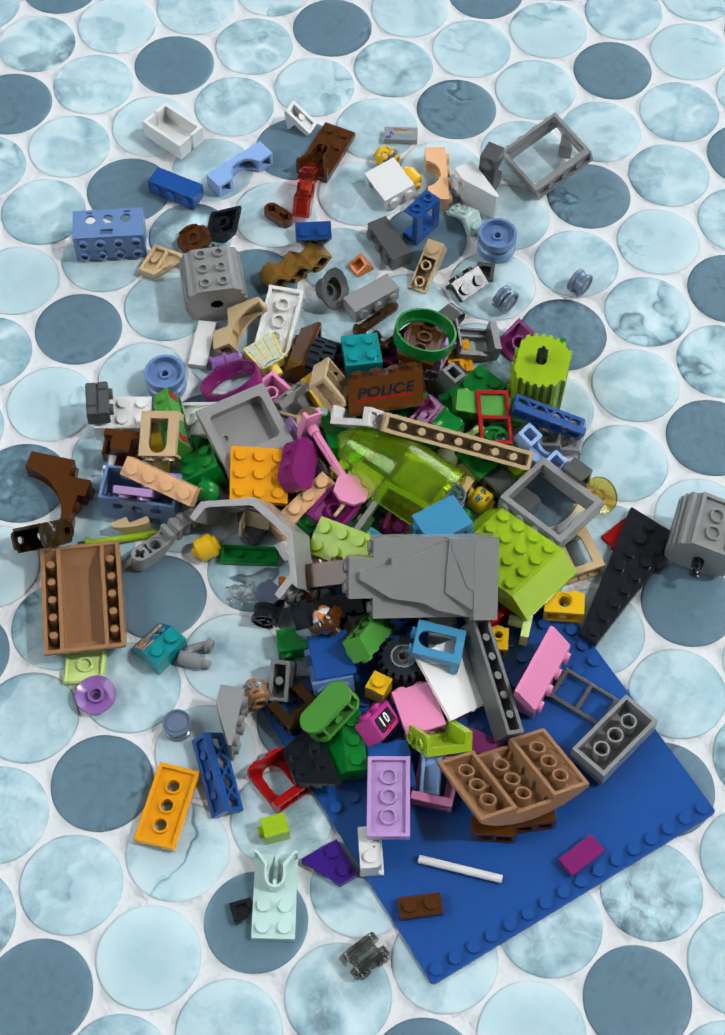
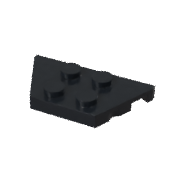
(310, 763)

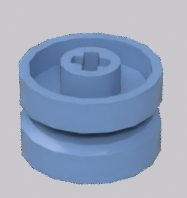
(497, 240)
(165, 372)

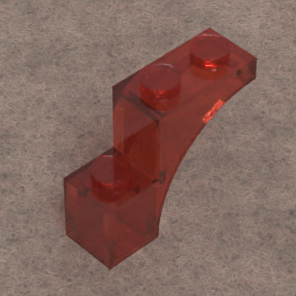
(305, 192)

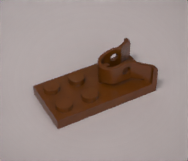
(327, 150)
(425, 337)

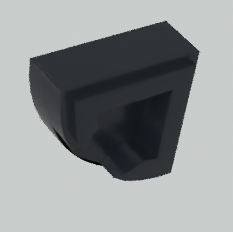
(240, 910)

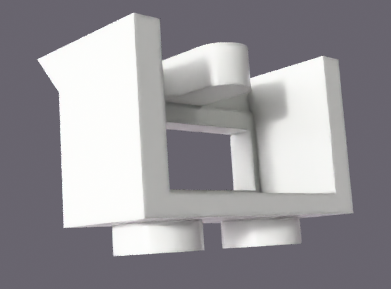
(370, 858)

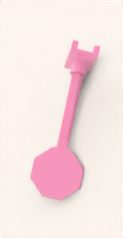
(348, 486)

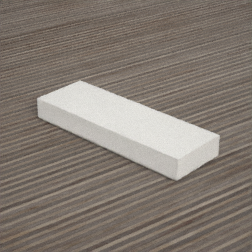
(202, 344)

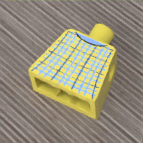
(266, 354)

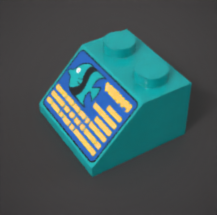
(160, 647)

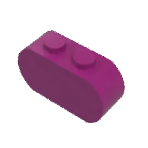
(298, 465)

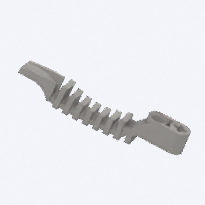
(145, 556)

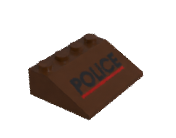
(386, 388)

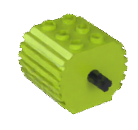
(540, 370)

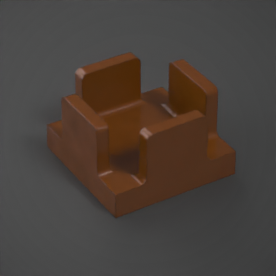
(121, 444)

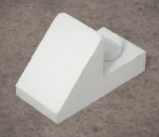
(300, 118)

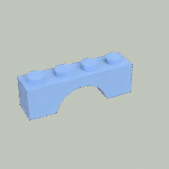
(254, 158)

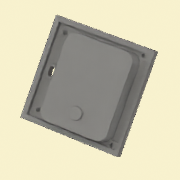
(243, 420)

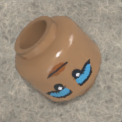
(257, 692)

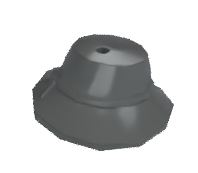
(332, 288)

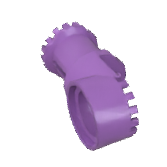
(223, 359)

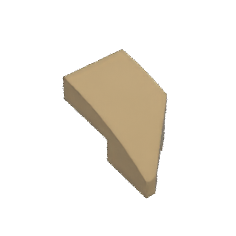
(139, 525)

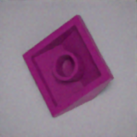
(513, 337)
(328, 505)

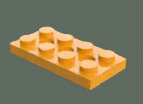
(174, 818)

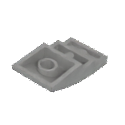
(554, 441)

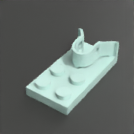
(274, 897)

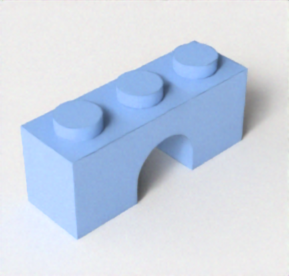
(529, 440)

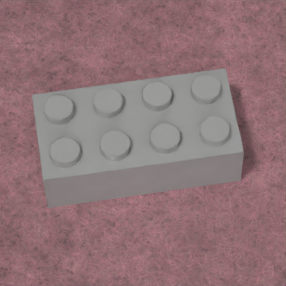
(613, 739)

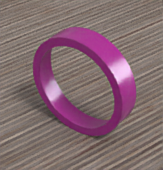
(227, 371)

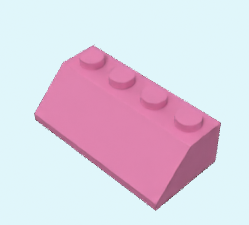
(541, 672)

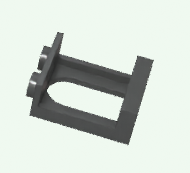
(489, 334)

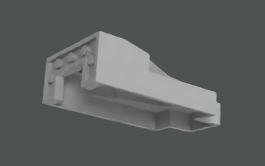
(426, 576)

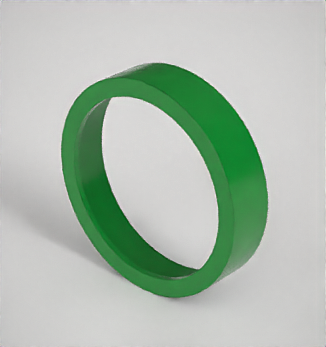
(429, 316)

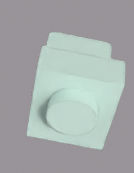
(469, 216)

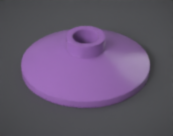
(94, 686)

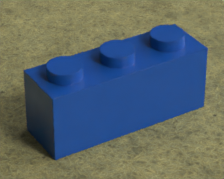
(175, 188)

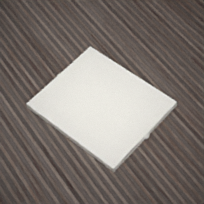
(455, 693)

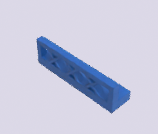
(546, 419)
(213, 773)

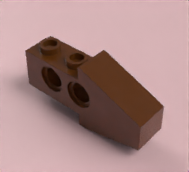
(507, 833)

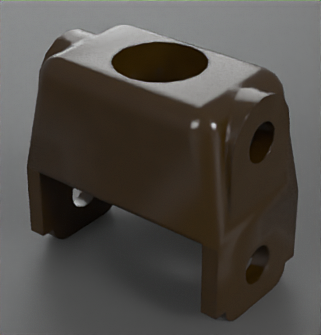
(51, 534)

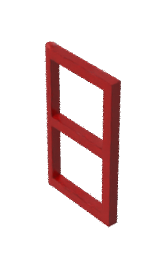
(494, 417)

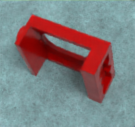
(289, 797)

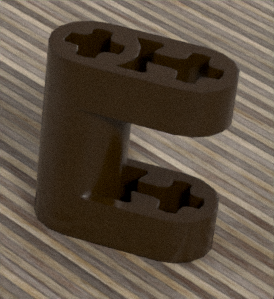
(291, 721)

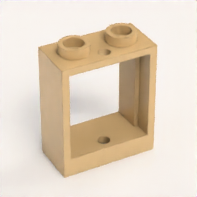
(327, 386)

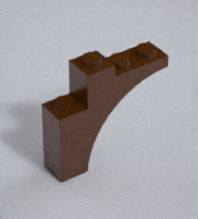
(63, 479)

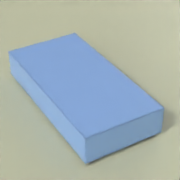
(430, 775)

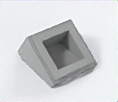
(565, 148)

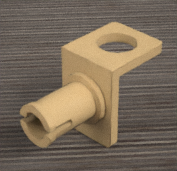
(253, 519)

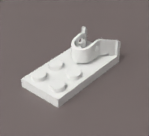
(282, 315)

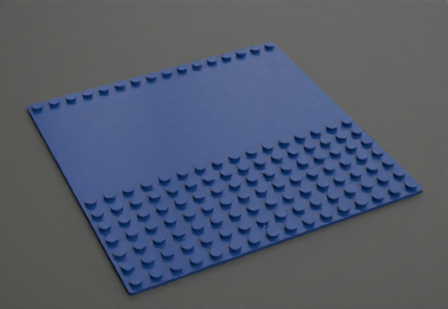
(629, 816)

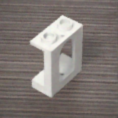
(371, 418)

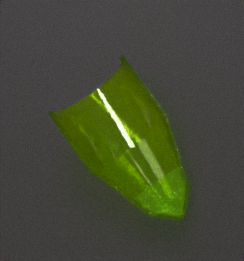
(397, 470)

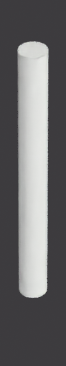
(460, 869)

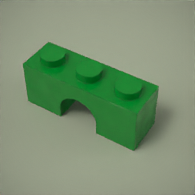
(290, 645)

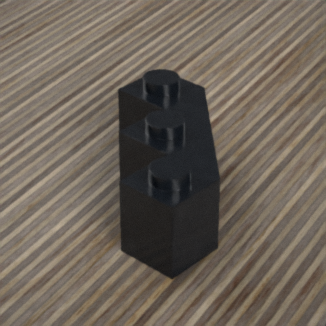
(304, 609)

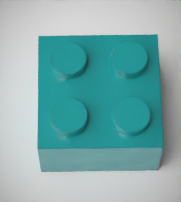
(361, 352)

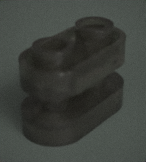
(362, 968)

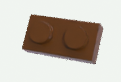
(420, 906)

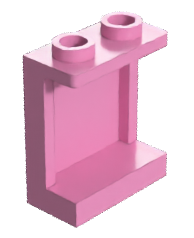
(418, 707)

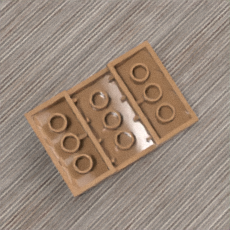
(515, 780)

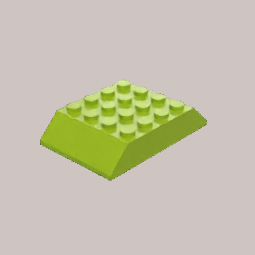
(529, 563)

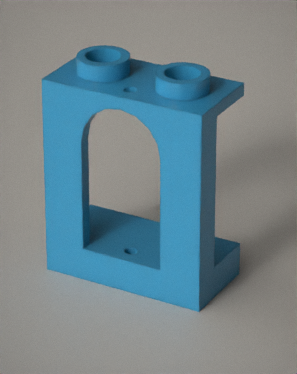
(419, 651)

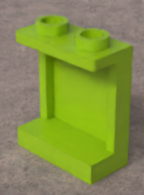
(455, 740)

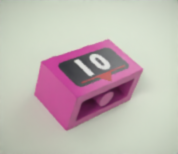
(376, 722)

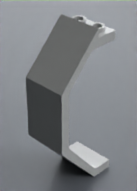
(298, 542)

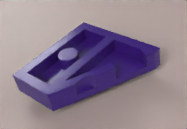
(332, 863)

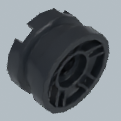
(266, 615)

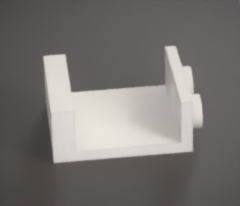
(391, 183)

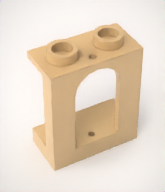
(173, 419)
(589, 569)

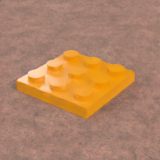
(255, 474)

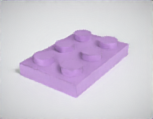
(137, 493)

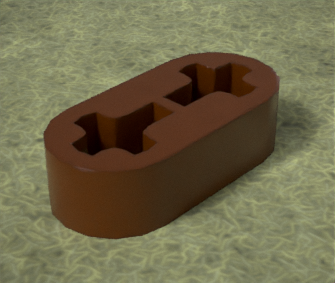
(277, 216)

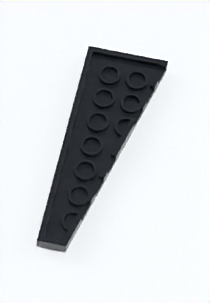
(631, 564)

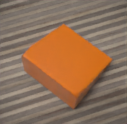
(360, 265)

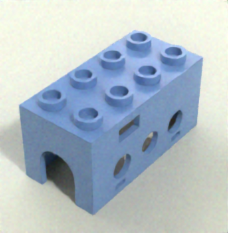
(110, 239)
(133, 509)

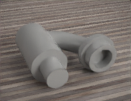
(188, 658)

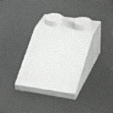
(475, 190)

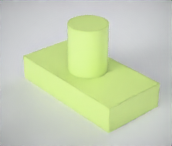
(516, 621)

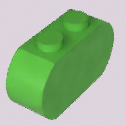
(329, 711)

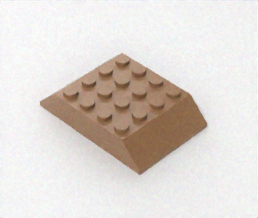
(83, 598)

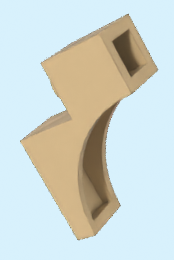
(239, 317)

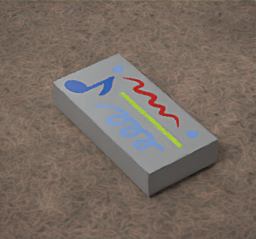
(400, 135)

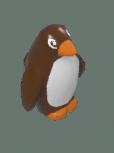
(326, 620)

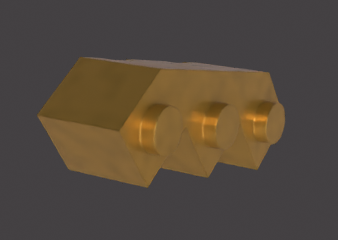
(296, 265)

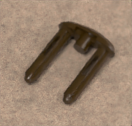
(375, 319)

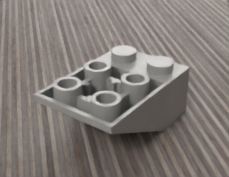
(232, 708)

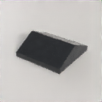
(224, 223)

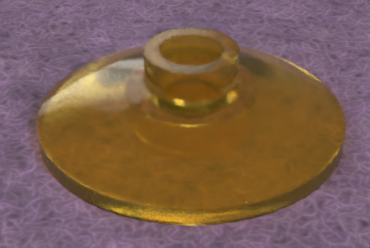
(605, 491)

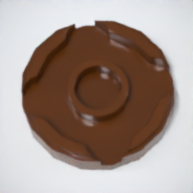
(193, 237)

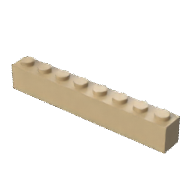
(456, 441)

